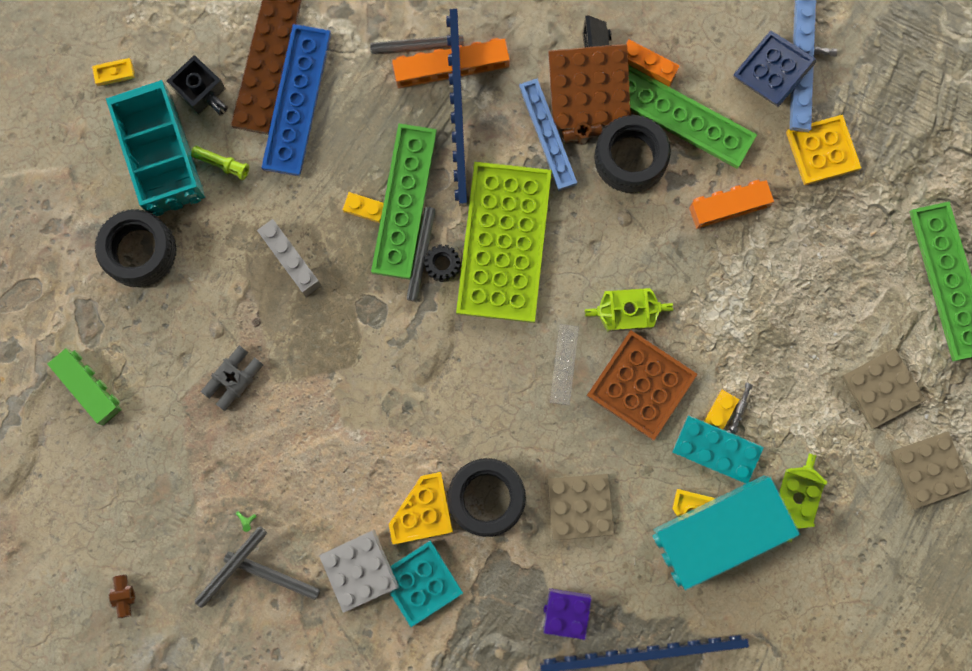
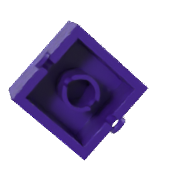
(567, 614)

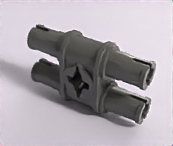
(234, 389)

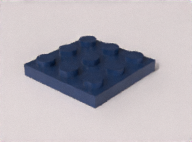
(774, 68)

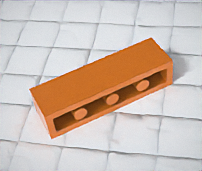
(731, 204)

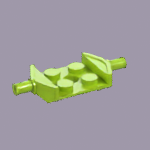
(614, 316)
(810, 485)

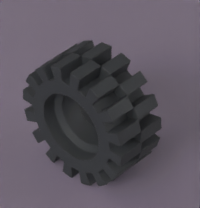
(437, 252)

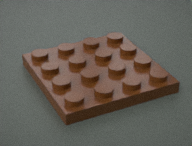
(589, 85)
(642, 385)

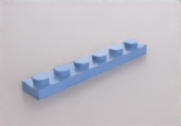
(548, 134)

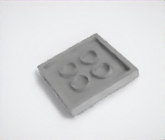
(358, 571)

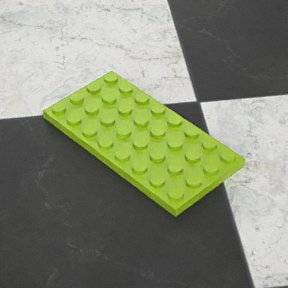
(504, 242)

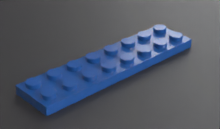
(296, 100)

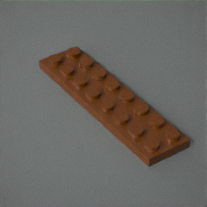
(265, 65)

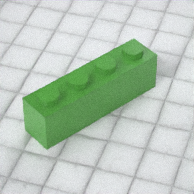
(84, 386)

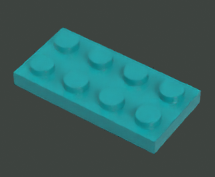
(717, 449)

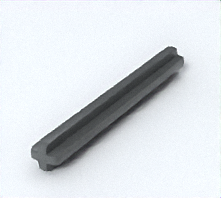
(411, 44)
(421, 252)
(230, 567)
(276, 577)

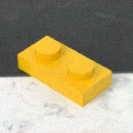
(113, 72)
(363, 207)
(721, 409)

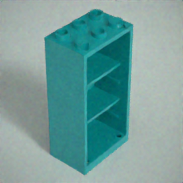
(155, 148)
(725, 532)

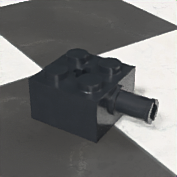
(207, 86)

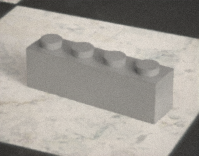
(289, 258)

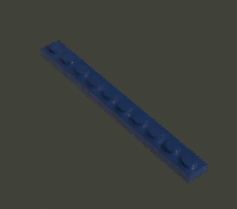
(457, 115)
(653, 652)

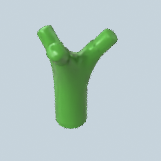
(245, 521)

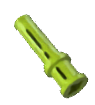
(228, 164)

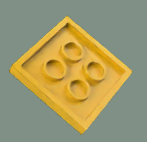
(824, 150)

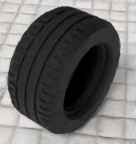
(639, 128)
(118, 227)
(483, 467)

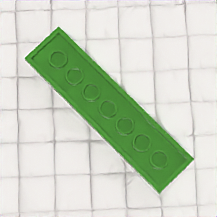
(688, 119)
(404, 201)
(947, 274)

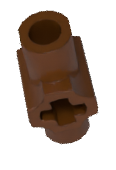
(574, 136)
(122, 596)

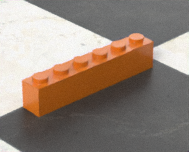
(434, 66)

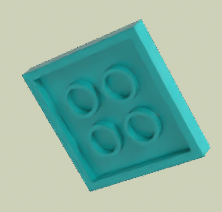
(423, 584)

